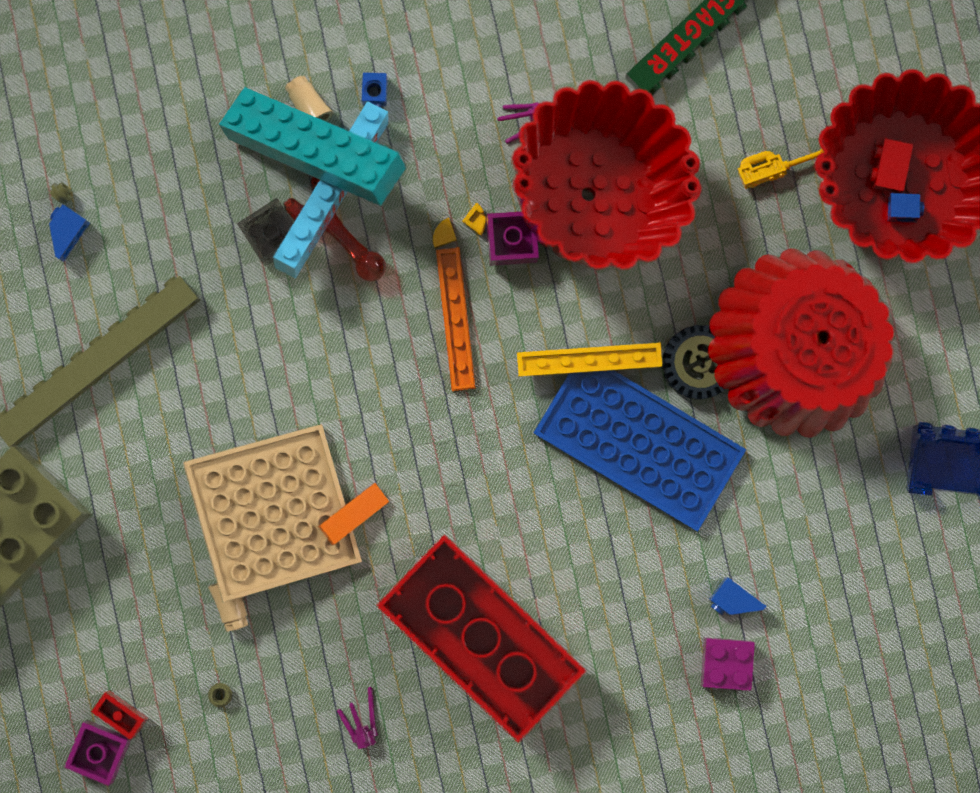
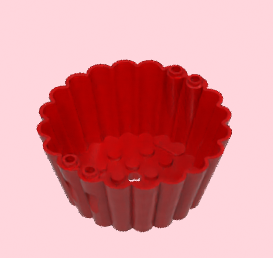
(622, 154)
(942, 165)
(772, 350)

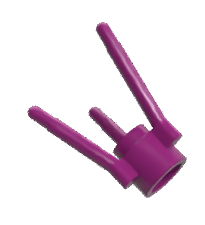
(529, 113)
(363, 735)

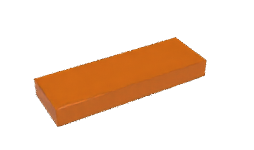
(353, 514)

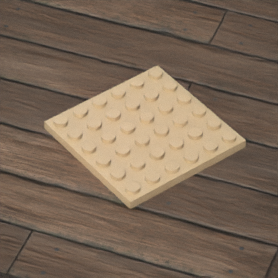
(265, 510)

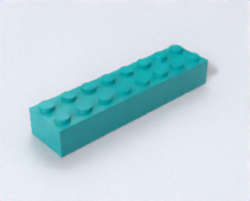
(313, 146)

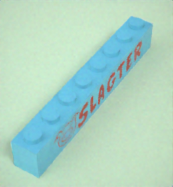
(323, 202)

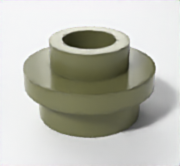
(61, 192)
(220, 702)

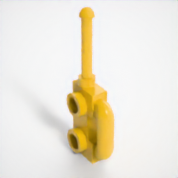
(769, 171)

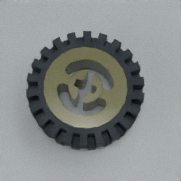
(683, 341)

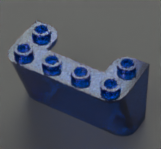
(944, 459)

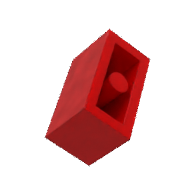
(891, 166)
(119, 714)

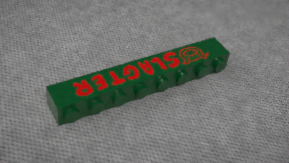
(682, 42)

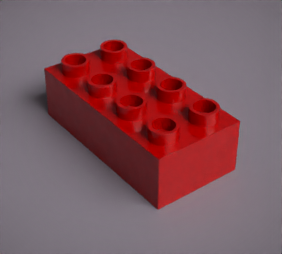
(481, 638)

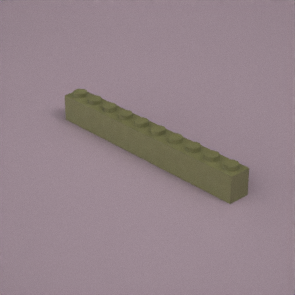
(97, 361)

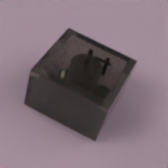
(266, 230)

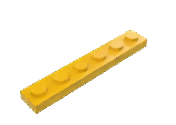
(589, 359)

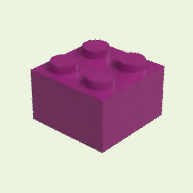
(510, 239)
(727, 663)
(97, 752)

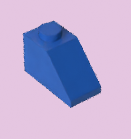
(66, 230)
(734, 599)

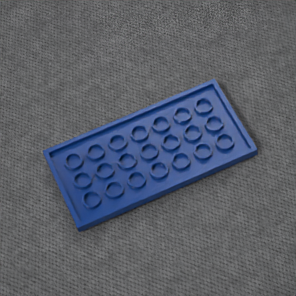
(641, 443)

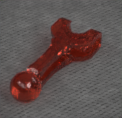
(369, 264)

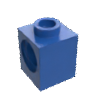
(374, 79)
(904, 207)

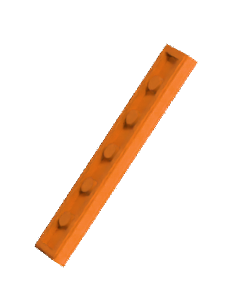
(455, 319)

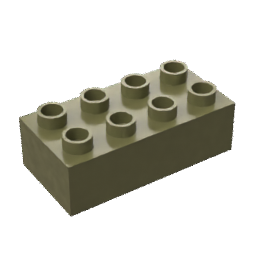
(34, 518)

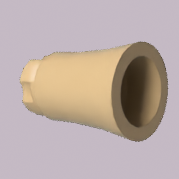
(307, 99)
(231, 612)

